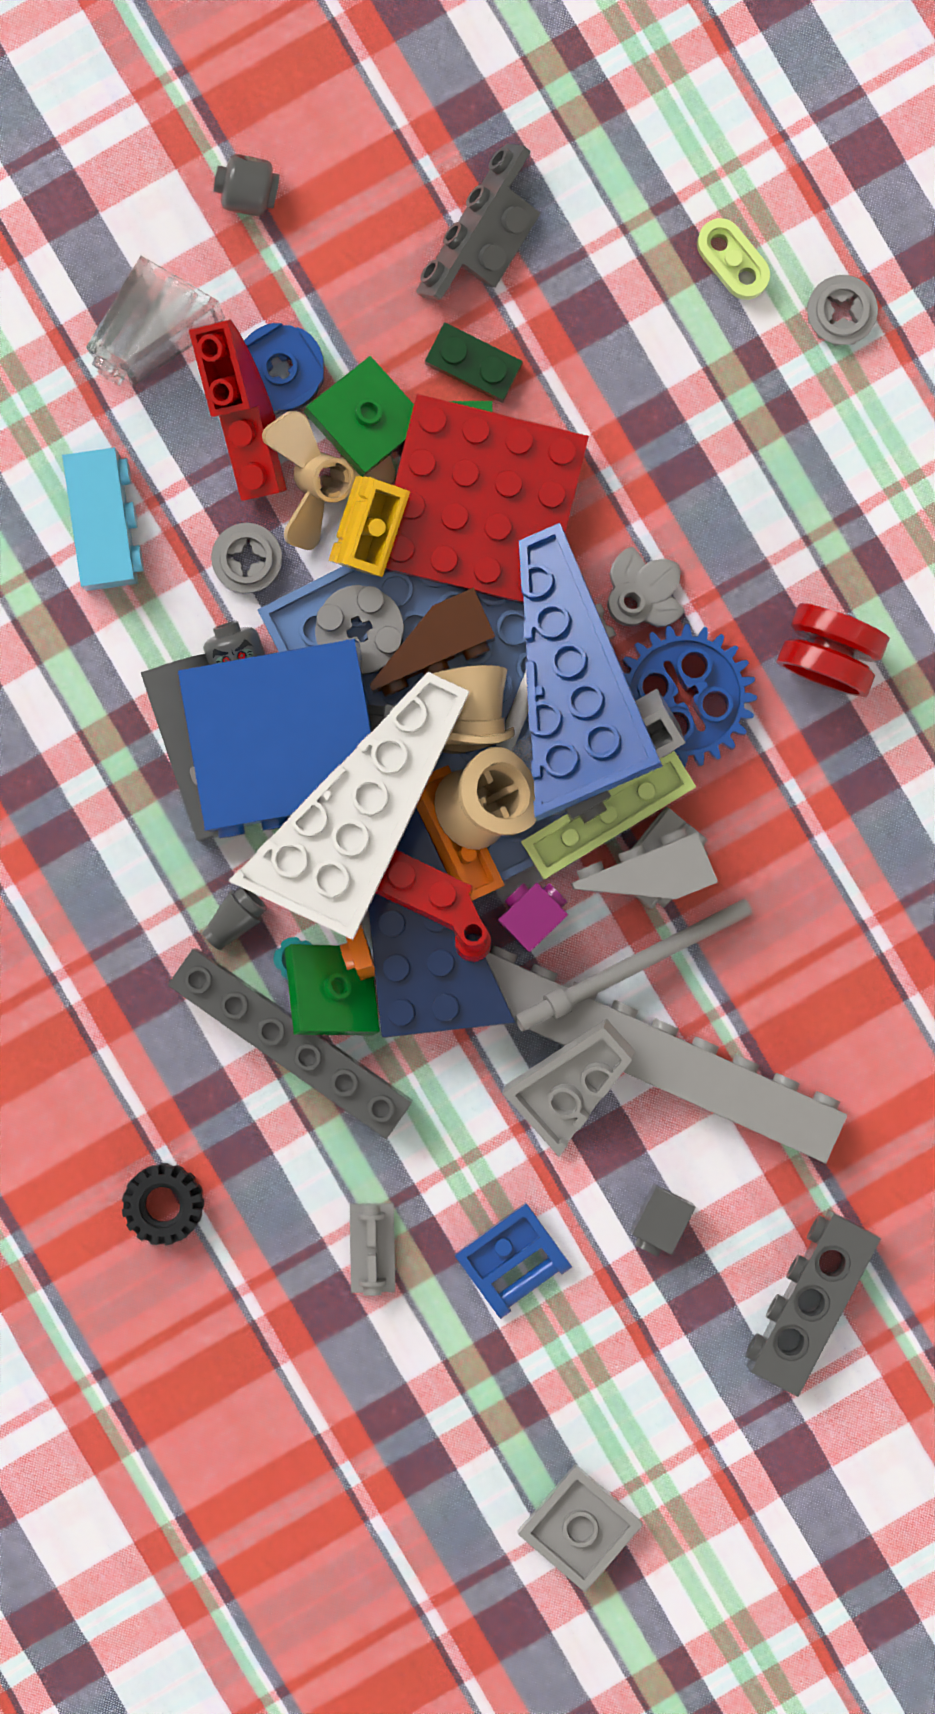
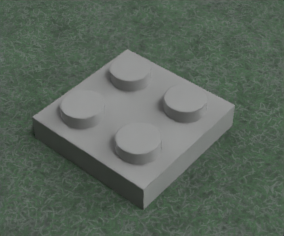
(580, 1528)

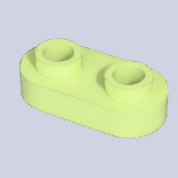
(733, 260)

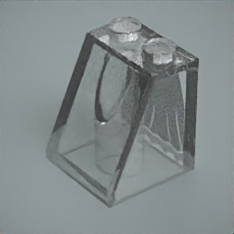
(149, 323)

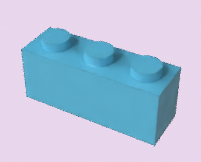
(102, 519)

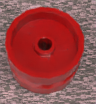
(833, 649)

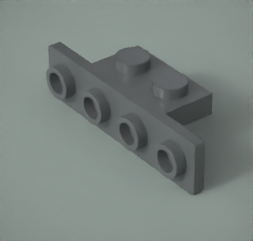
(487, 231)

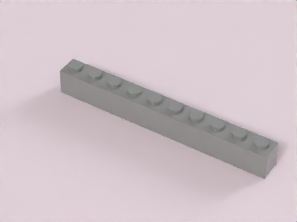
(682, 1067)

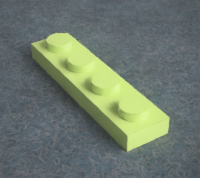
(629, 803)

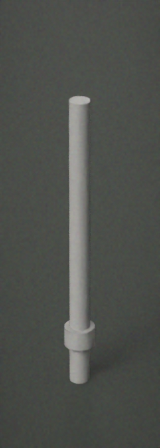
(560, 1002)

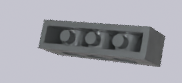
(793, 1367)

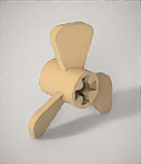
(294, 440)

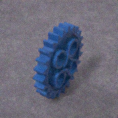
(720, 677)

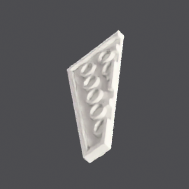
(346, 832)

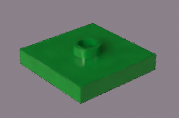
(363, 416)
(327, 995)

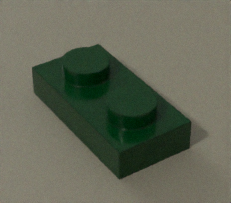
(473, 362)

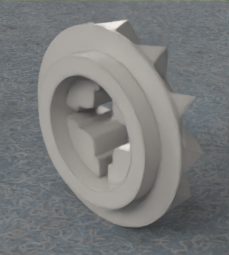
(838, 290)
(233, 542)

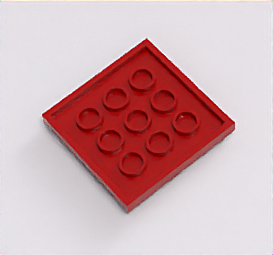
(477, 492)

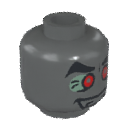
(246, 185)
(232, 643)

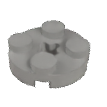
(368, 605)

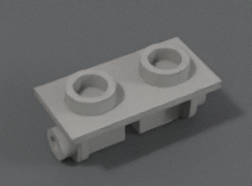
(372, 1248)

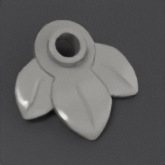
(648, 585)

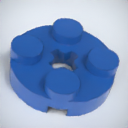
(304, 376)

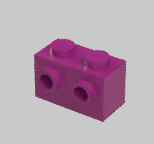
(533, 913)

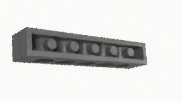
(306, 1056)

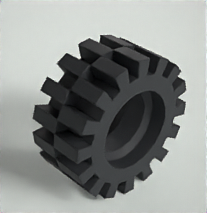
(162, 1231)

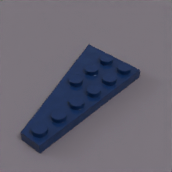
(417, 967)

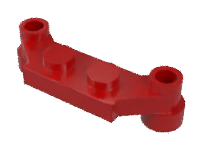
(436, 898)

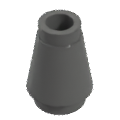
(235, 916)

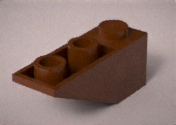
(444, 633)

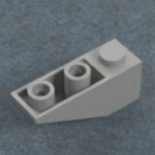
(664, 873)

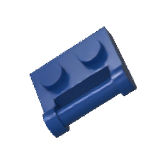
(503, 1249)

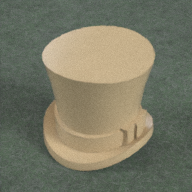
(481, 716)
(486, 799)

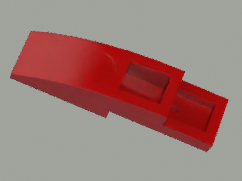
(243, 405)

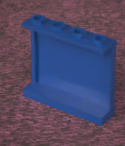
(271, 730)

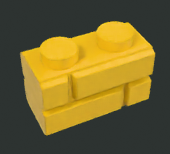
(369, 525)

